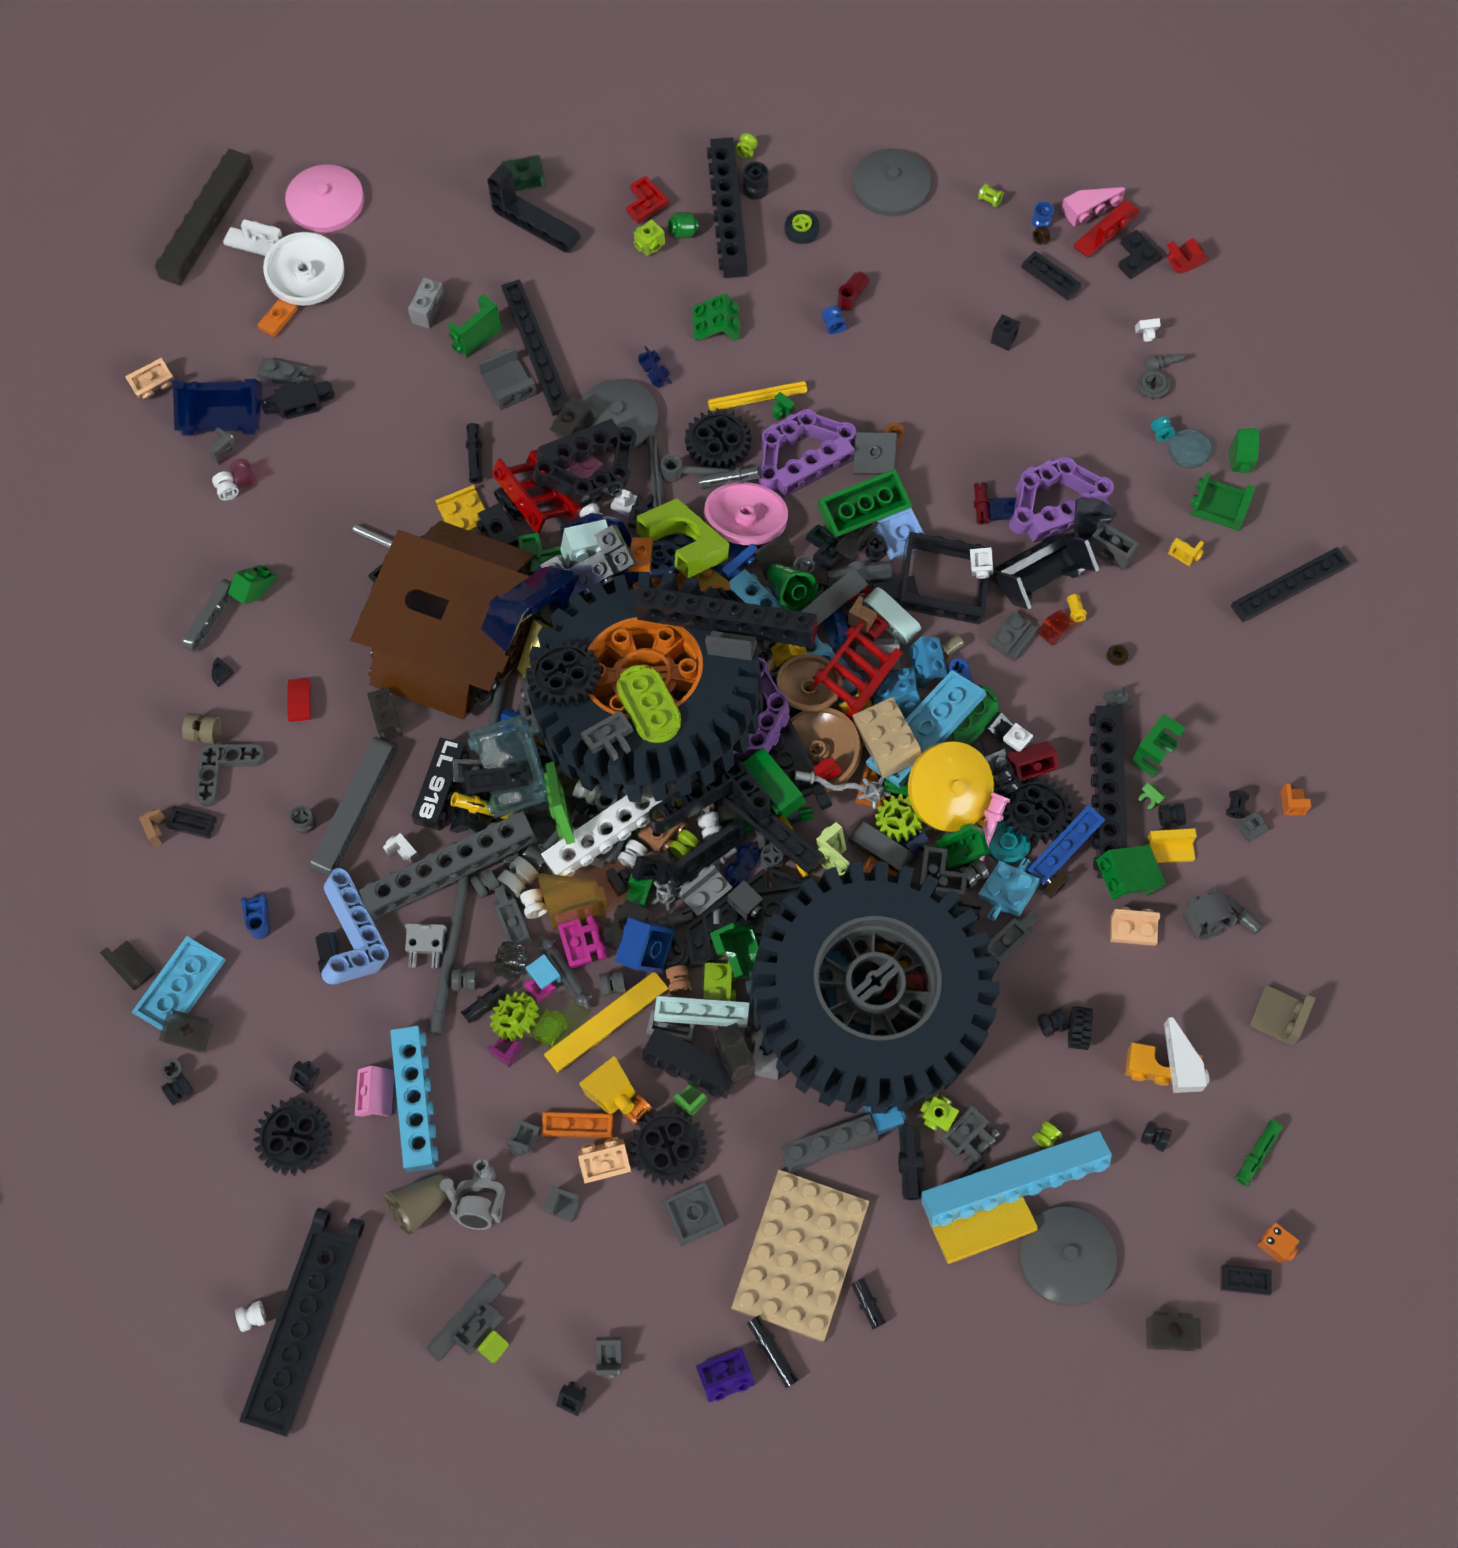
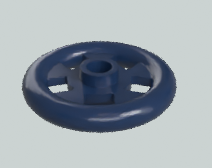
(661, 558)

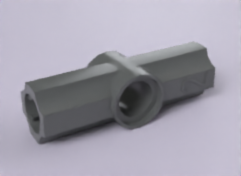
(870, 572)

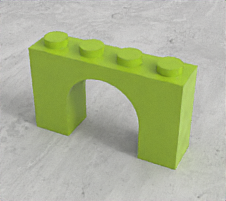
(677, 518)

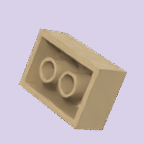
(887, 737)

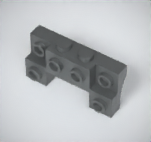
(602, 566)

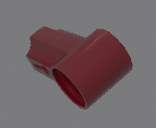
(851, 291)

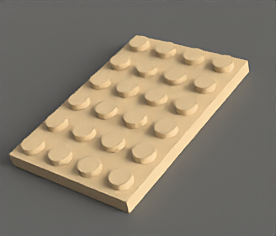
(800, 1255)

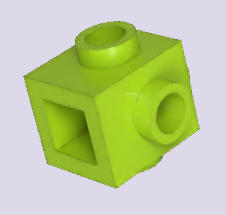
(649, 238)
(947, 1115)

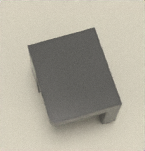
(562, 1204)

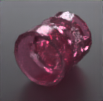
(242, 471)

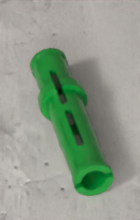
(1254, 1160)

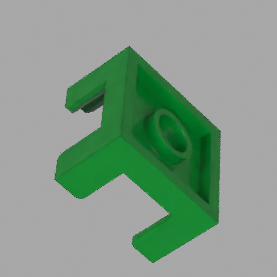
(1155, 738)

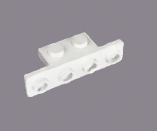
(253, 237)

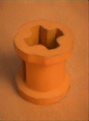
(638, 1111)

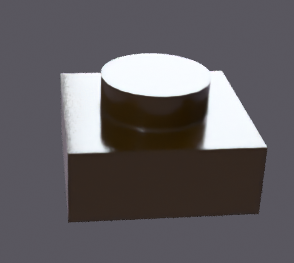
(1055, 884)

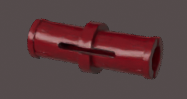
(981, 503)

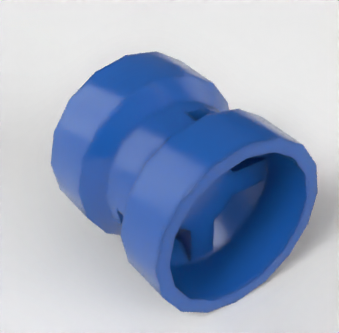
(1042, 214)
(833, 318)

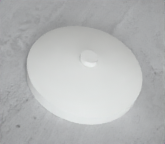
(304, 268)

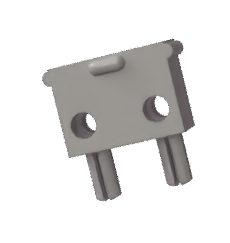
(426, 937)

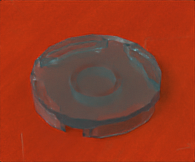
(1189, 449)

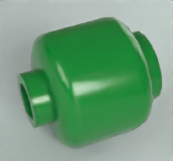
(682, 225)

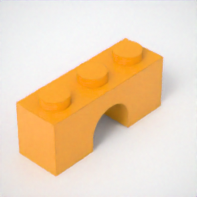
(1143, 1065)

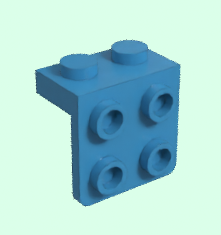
(902, 687)

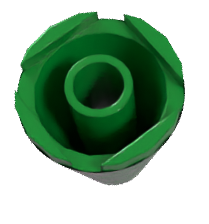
(792, 586)

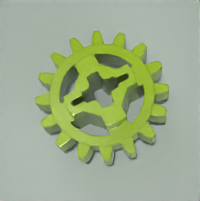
(888, 819)
(514, 1016)

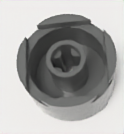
(1209, 915)

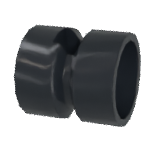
(755, 180)

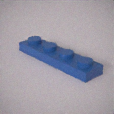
(1066, 844)

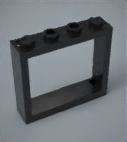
(936, 606)

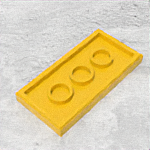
(984, 1230)

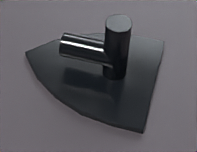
(1090, 516)

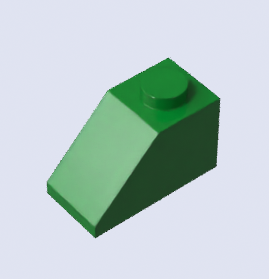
(1244, 450)

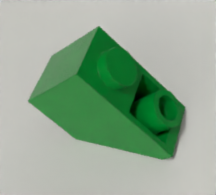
(251, 583)

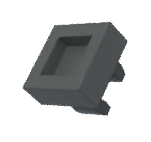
(1118, 697)
(1252, 827)

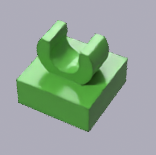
(1154, 794)

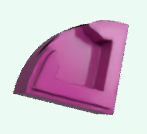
(537, 993)

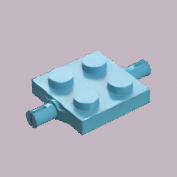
(1008, 889)

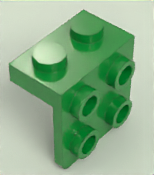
(716, 316)

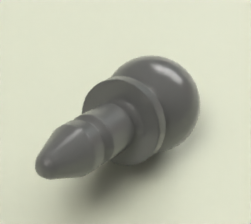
(1154, 362)

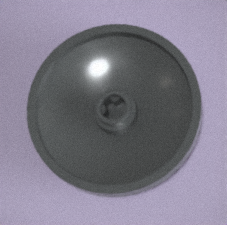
(891, 182)
(627, 405)
(1068, 1256)

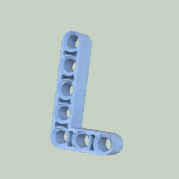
(359, 930)

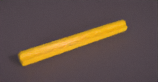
(756, 395)

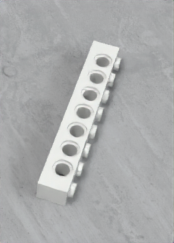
(593, 829)

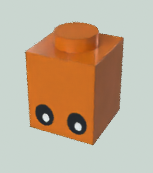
(1278, 1243)

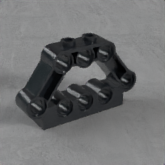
(569, 483)

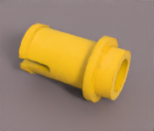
(1077, 614)

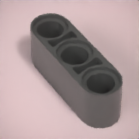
(879, 846)

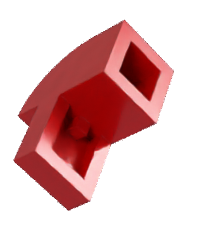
(1187, 256)

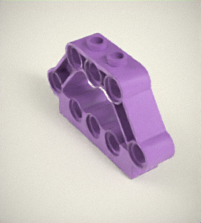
(819, 428)
(1074, 477)
(777, 716)

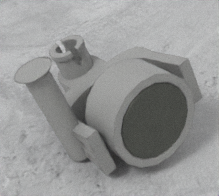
(475, 1211)

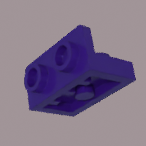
(725, 1375)

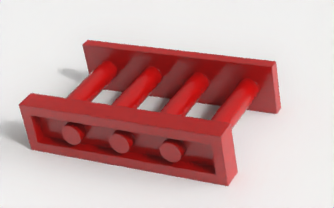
(527, 504)
(876, 673)

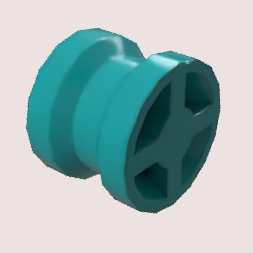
(1162, 429)

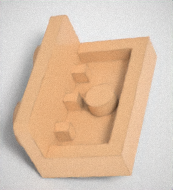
(150, 379)

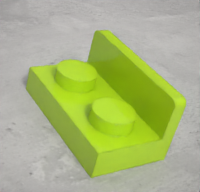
(718, 982)

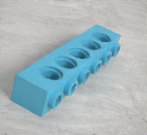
(403, 1040)

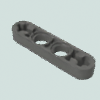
(208, 616)

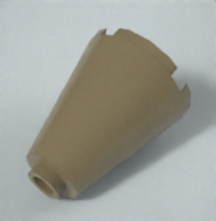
(415, 1202)

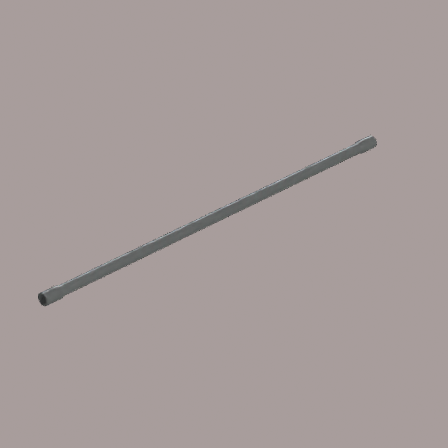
(438, 1014)

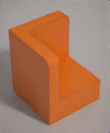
(1294, 801)

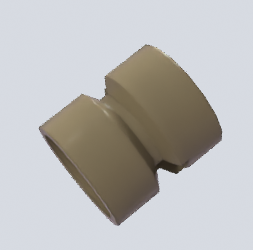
(197, 728)

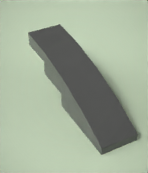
(836, 596)

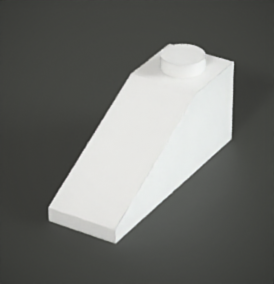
(1184, 1062)

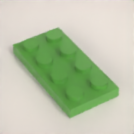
(558, 803)

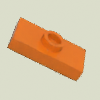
(277, 317)
(642, 549)

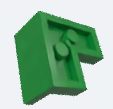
(532, 544)
(739, 945)

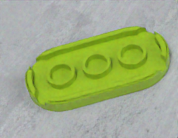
(648, 704)

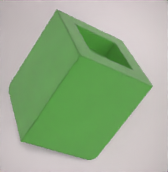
(690, 1100)

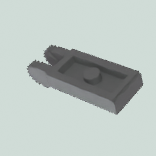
(284, 372)

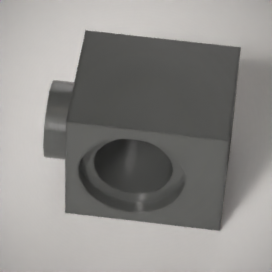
(745, 901)

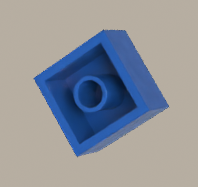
(645, 945)

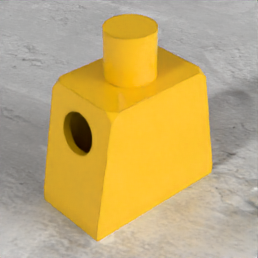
(609, 1088)

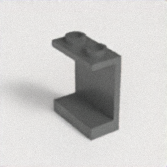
(506, 378)

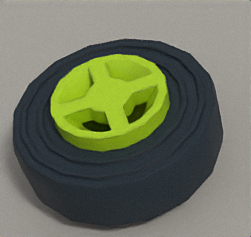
(803, 219)

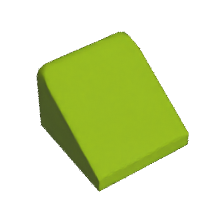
(493, 1347)

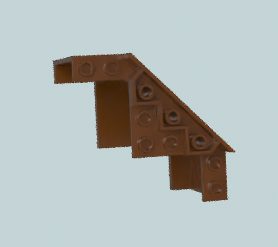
(448, 657)

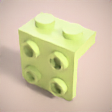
(831, 845)

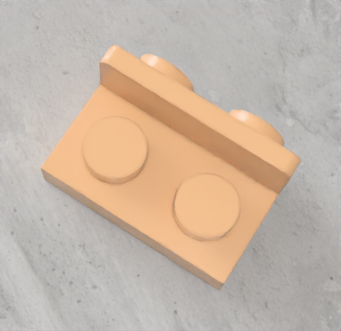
(1134, 926)
(603, 1160)

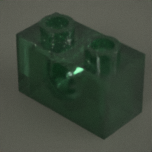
(526, 172)

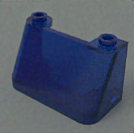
(215, 405)

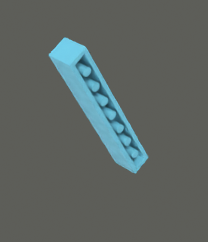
(1016, 1179)

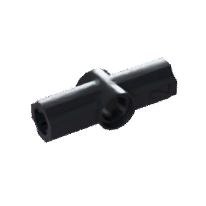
(911, 1162)

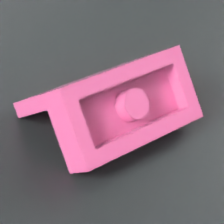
(374, 1091)

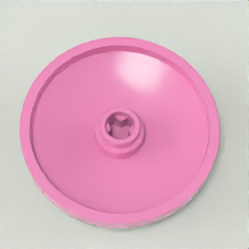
(324, 198)
(746, 513)

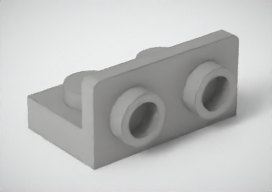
(705, 890)

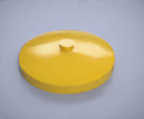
(950, 786)

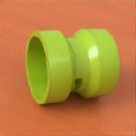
(684, 844)

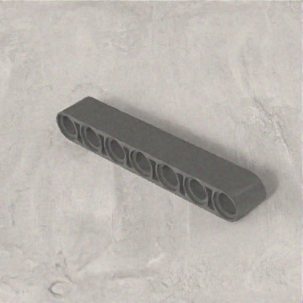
(353, 806)

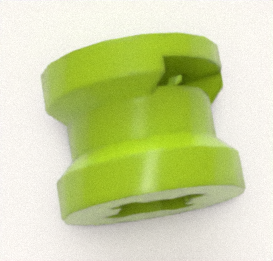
(746, 145)
(1047, 1135)

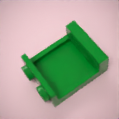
(477, 329)
(1221, 503)
(1130, 871)

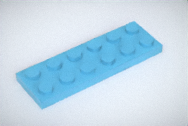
(938, 716)

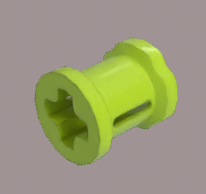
(984, 195)

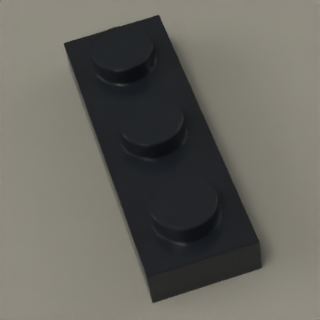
(1051, 275)

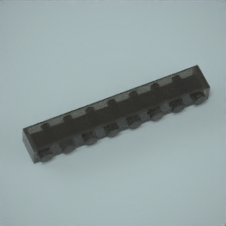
(204, 217)

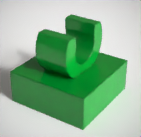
(782, 406)

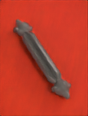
(565, 972)

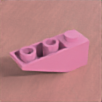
(1089, 203)

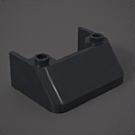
(1043, 564)

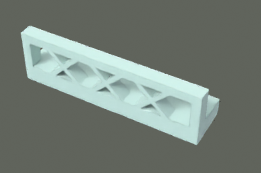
(701, 1011)

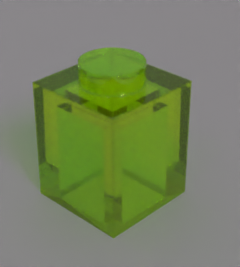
(550, 1028)

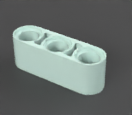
(900, 622)

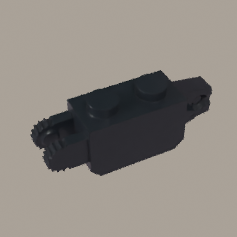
(298, 399)

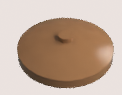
(829, 735)

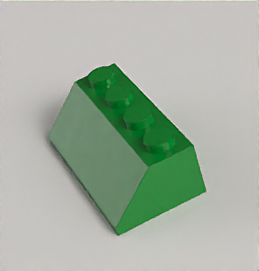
(863, 503)

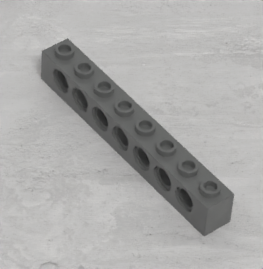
(442, 876)

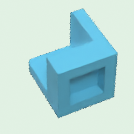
(543, 972)

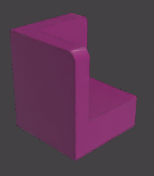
(505, 1051)

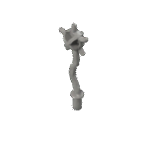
(872, 791)
(667, 892)

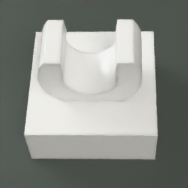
(1148, 328)
(623, 502)

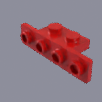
(1106, 228)

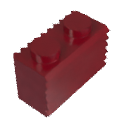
(1034, 760)

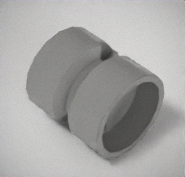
(517, 877)

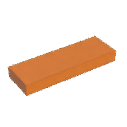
(577, 1125)

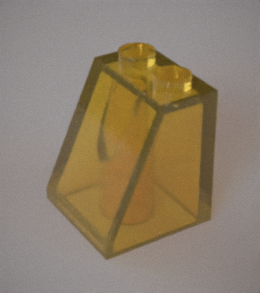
(571, 898)

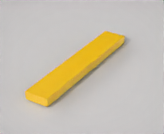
(606, 1022)

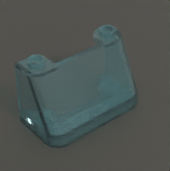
(511, 745)

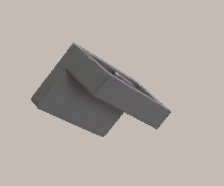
(731, 645)

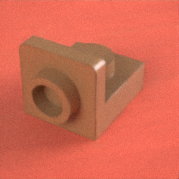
(150, 825)

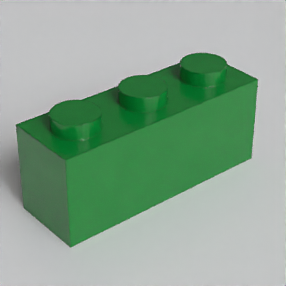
(783, 793)

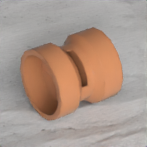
(678, 980)

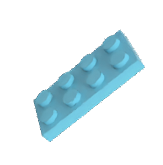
(179, 982)

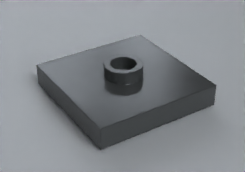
(874, 453)
(693, 1213)

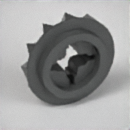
(1161, 382)

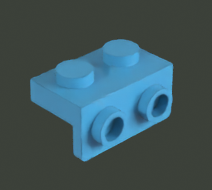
(927, 660)

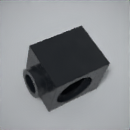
(1005, 332)

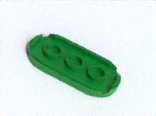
(975, 722)

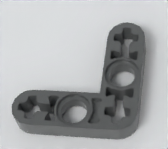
(220, 760)

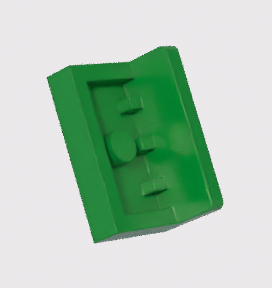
(964, 846)

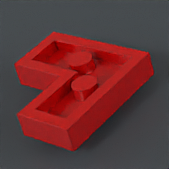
(649, 200)

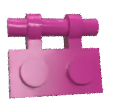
(575, 943)

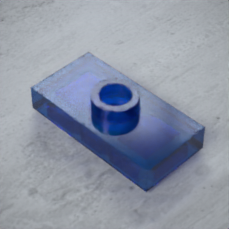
(1001, 508)

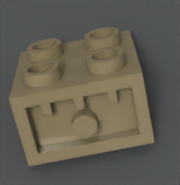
(1281, 1015)

